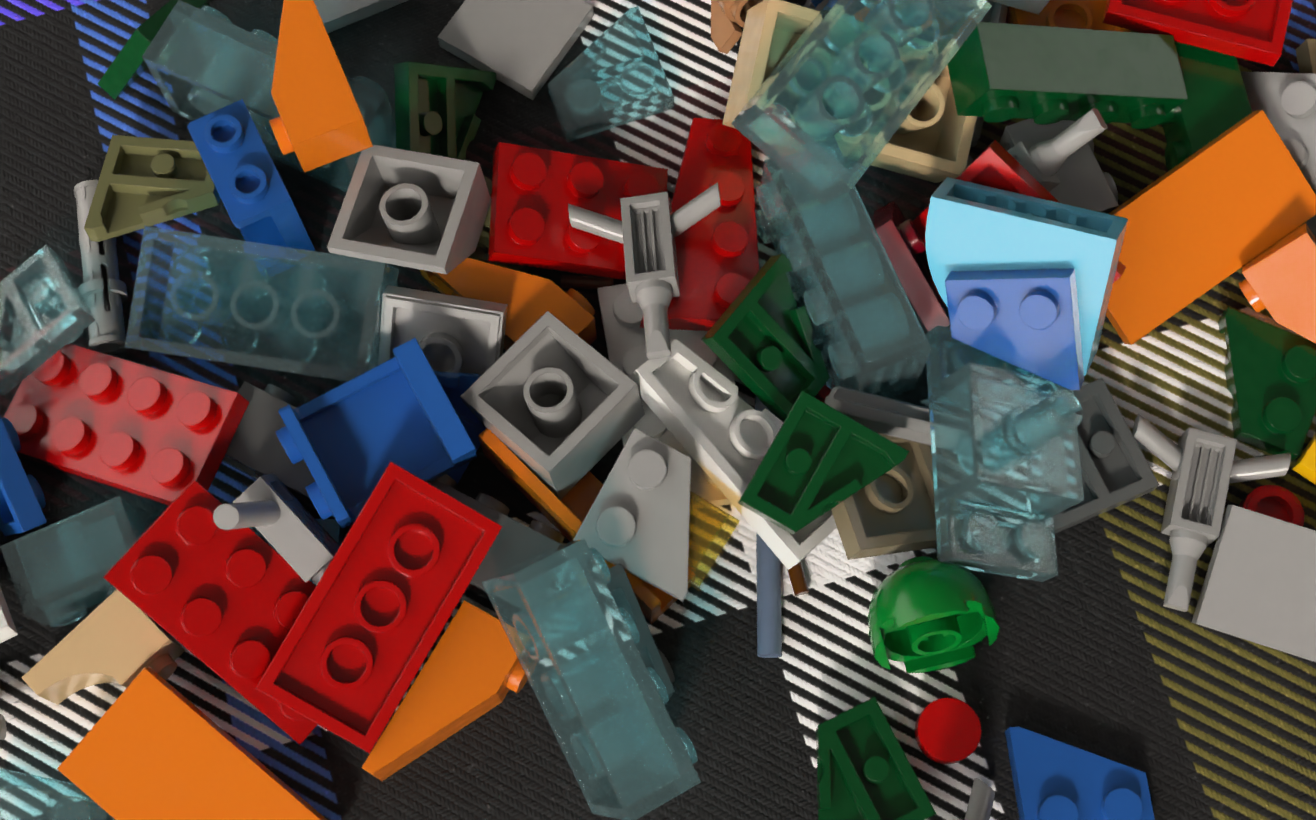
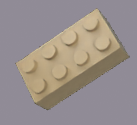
(927, 144)

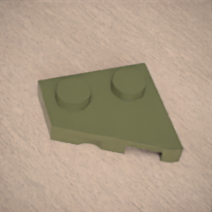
(147, 185)

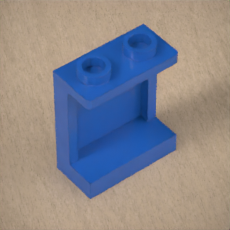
(247, 178)
(373, 420)

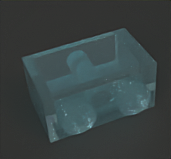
(64, 564)

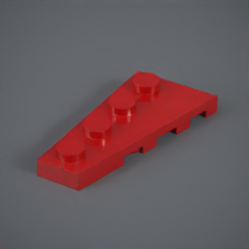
(720, 250)

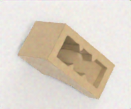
(105, 648)

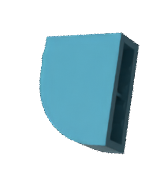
(1004, 230)

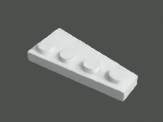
(722, 437)

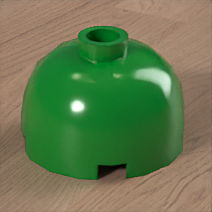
(929, 616)

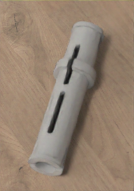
(102, 285)

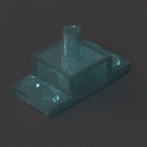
(999, 460)

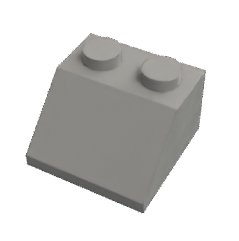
(411, 210)
(555, 403)

